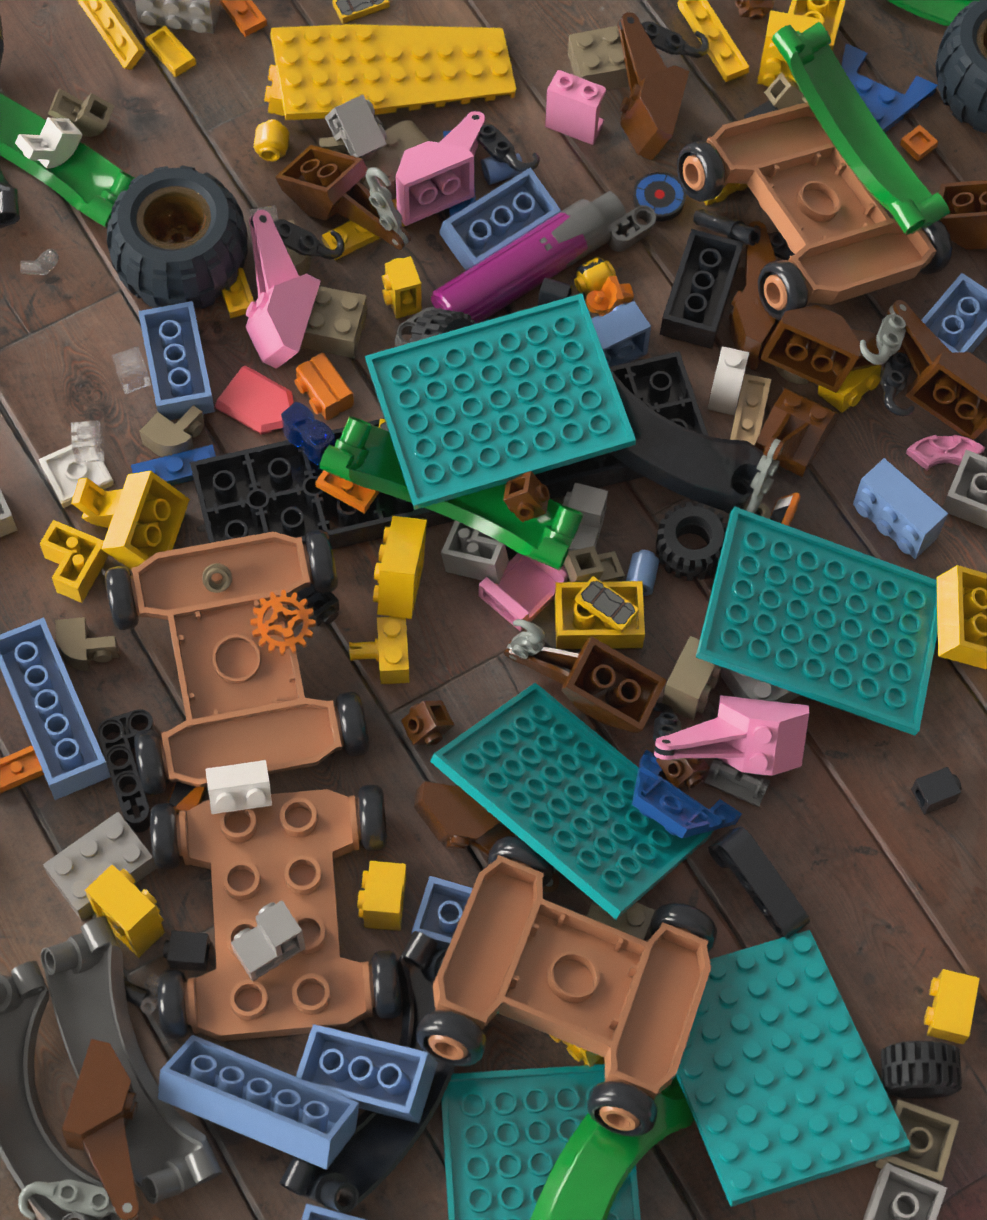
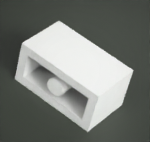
(238, 787)

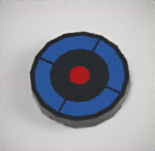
(661, 193)

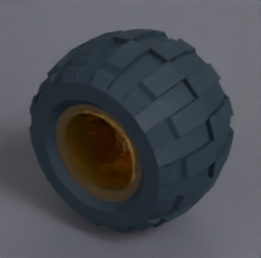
(963, 66)
(187, 262)

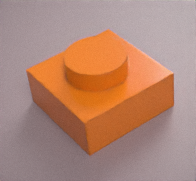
(918, 142)

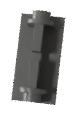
(737, 783)

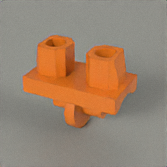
(609, 296)

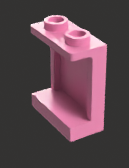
(574, 107)
(523, 590)

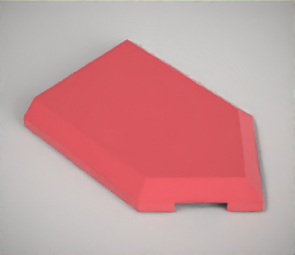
(255, 401)

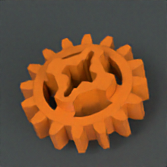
(296, 618)

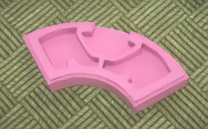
(942, 449)

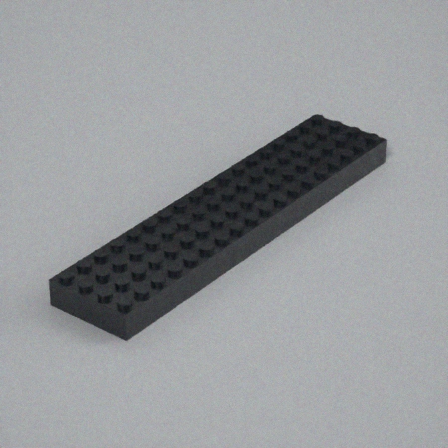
(277, 490)

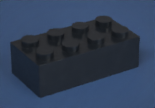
(701, 288)

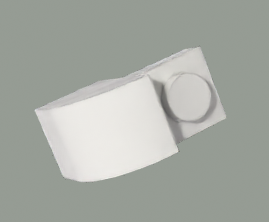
(54, 143)
(728, 380)

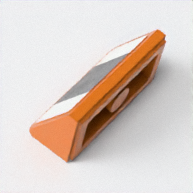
(785, 509)

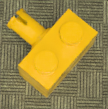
(388, 649)

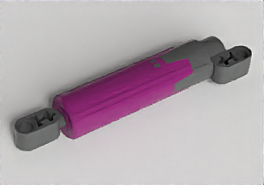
(538, 255)

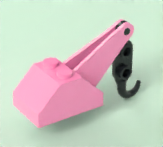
(443, 172)
(285, 298)
(746, 735)

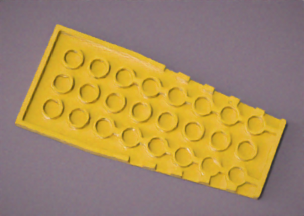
(388, 66)

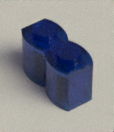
(306, 432)

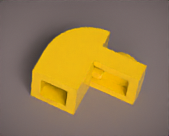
(95, 503)

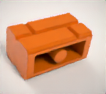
(324, 387)

